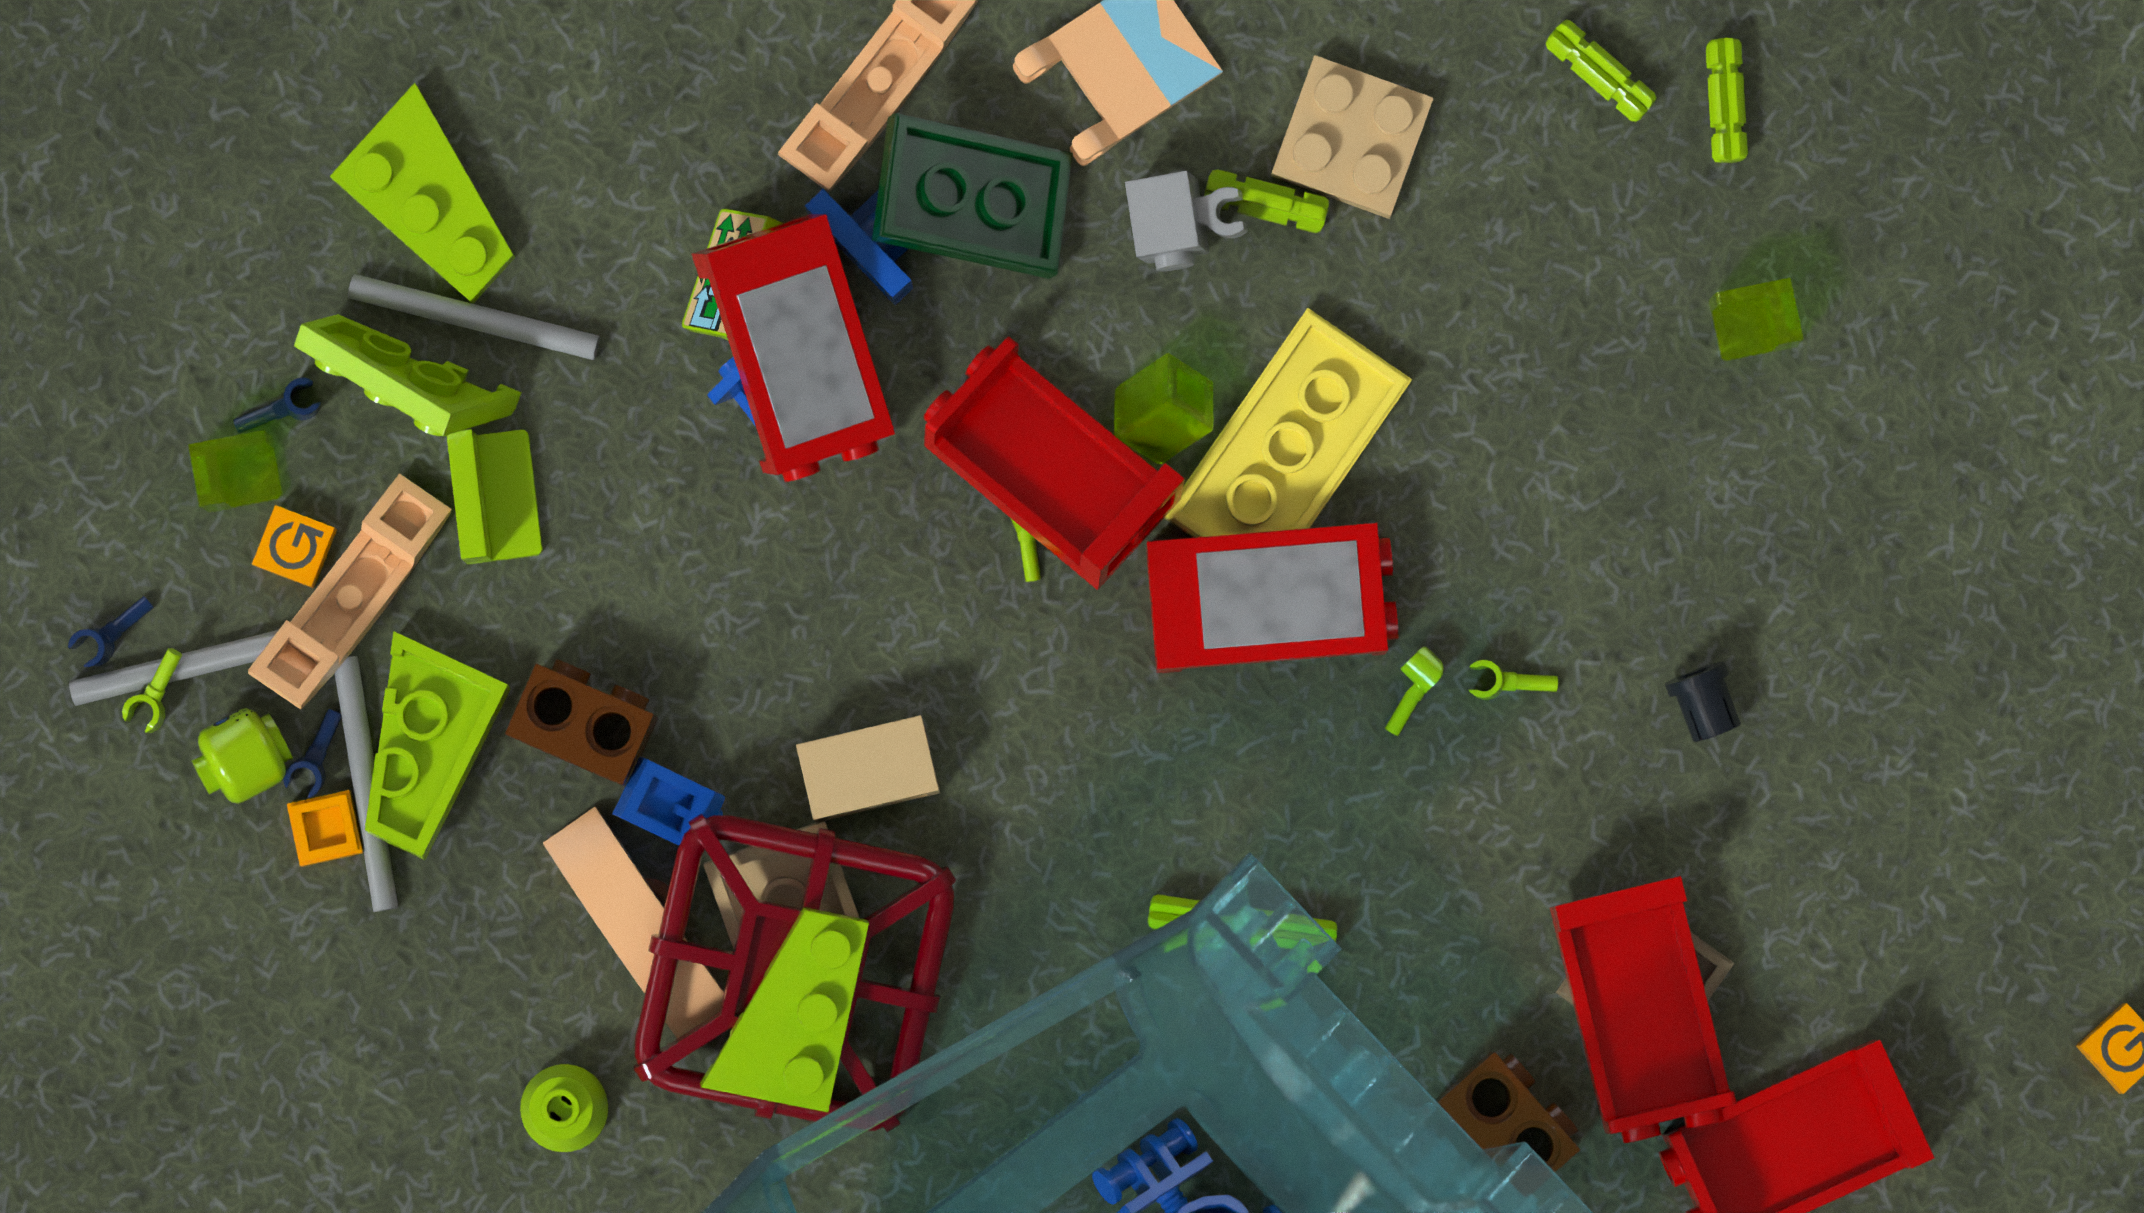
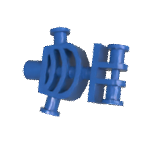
(1159, 1155)

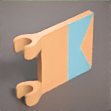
(1129, 63)

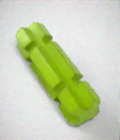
(1600, 70)
(1726, 100)
(1272, 201)

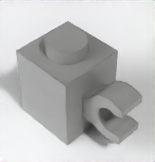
(1172, 218)

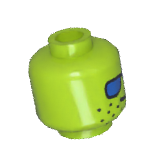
(242, 755)

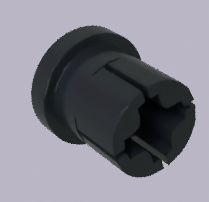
(1705, 701)

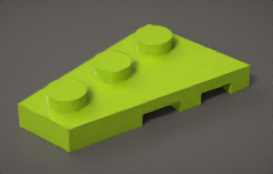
(425, 197)
(382, 365)
(428, 742)
(797, 1020)

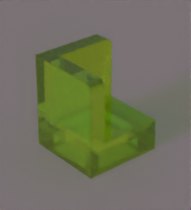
(1756, 319)
(1163, 409)
(235, 471)

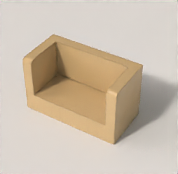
(868, 768)

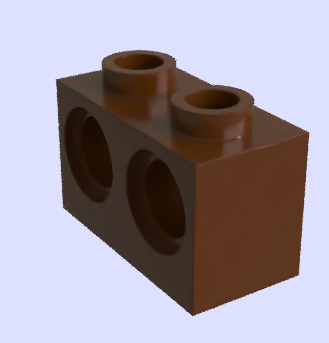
(576, 737)
(1518, 1114)

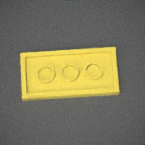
(1291, 436)

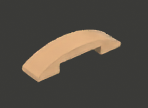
(873, 88)
(352, 593)
(629, 914)

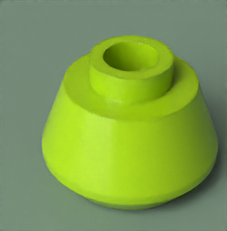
(579, 1122)

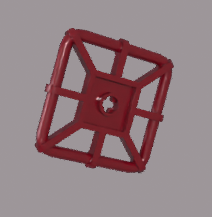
(759, 939)

